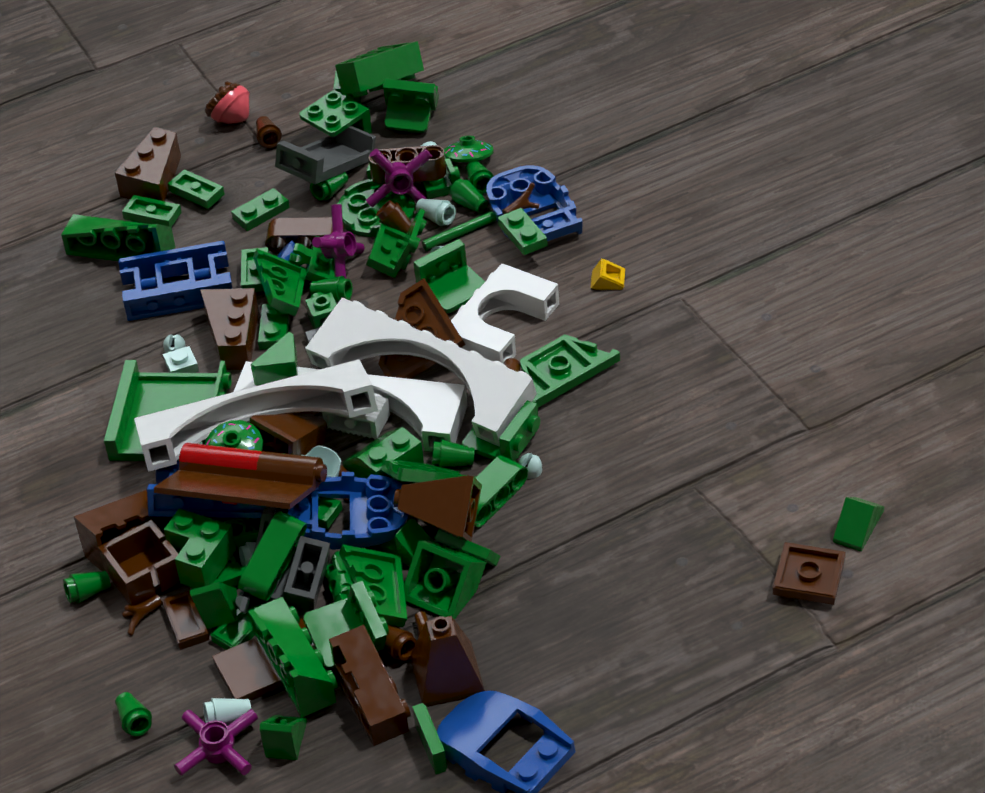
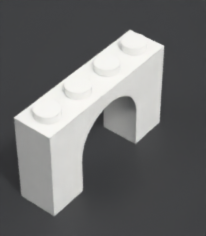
(503, 290)

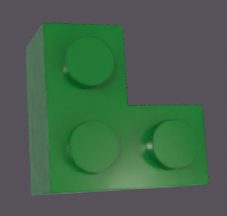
(201, 547)

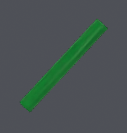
(458, 230)

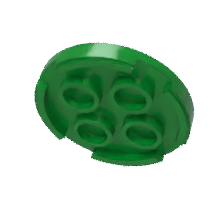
(360, 216)

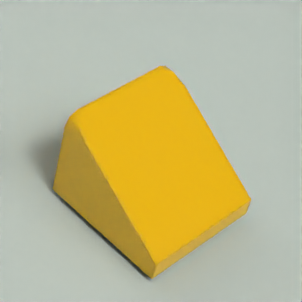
(607, 276)

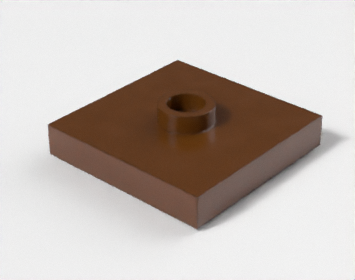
(809, 573)

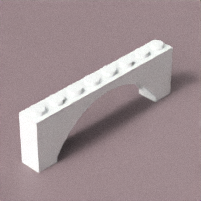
(361, 333)
(334, 389)
(428, 406)

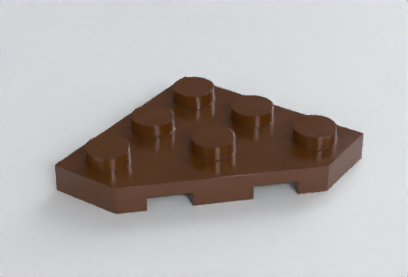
(423, 312)

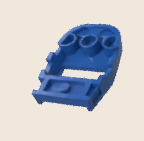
(511, 184)
(371, 510)
(478, 721)

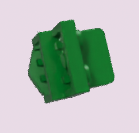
(409, 105)

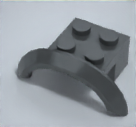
(303, 575)

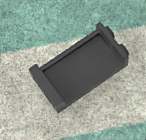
(326, 156)

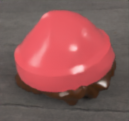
(230, 104)

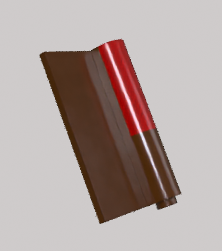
(243, 476)

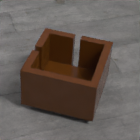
(140, 563)

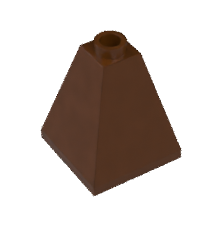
(290, 432)
(442, 504)
(445, 663)

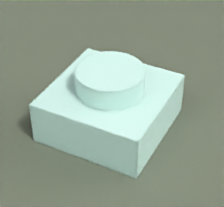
(181, 361)

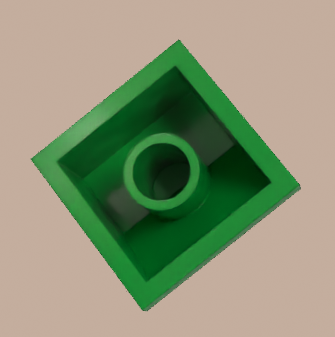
(394, 445)
(442, 578)

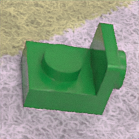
(441, 187)

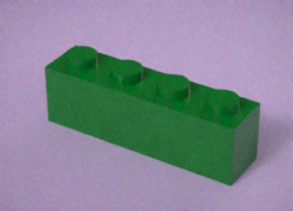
(371, 69)
(114, 238)
(293, 657)

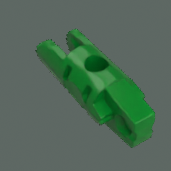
(338, 578)

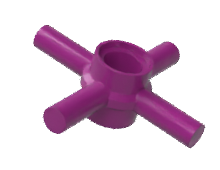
(394, 170)
(338, 243)
(216, 742)

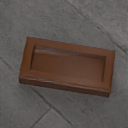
(185, 620)

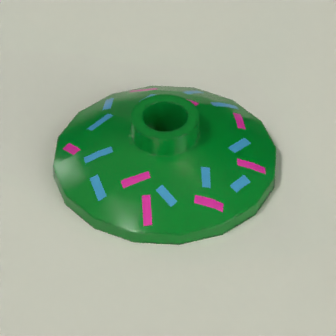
(468, 150)
(246, 434)

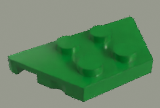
(564, 365)
(416, 472)

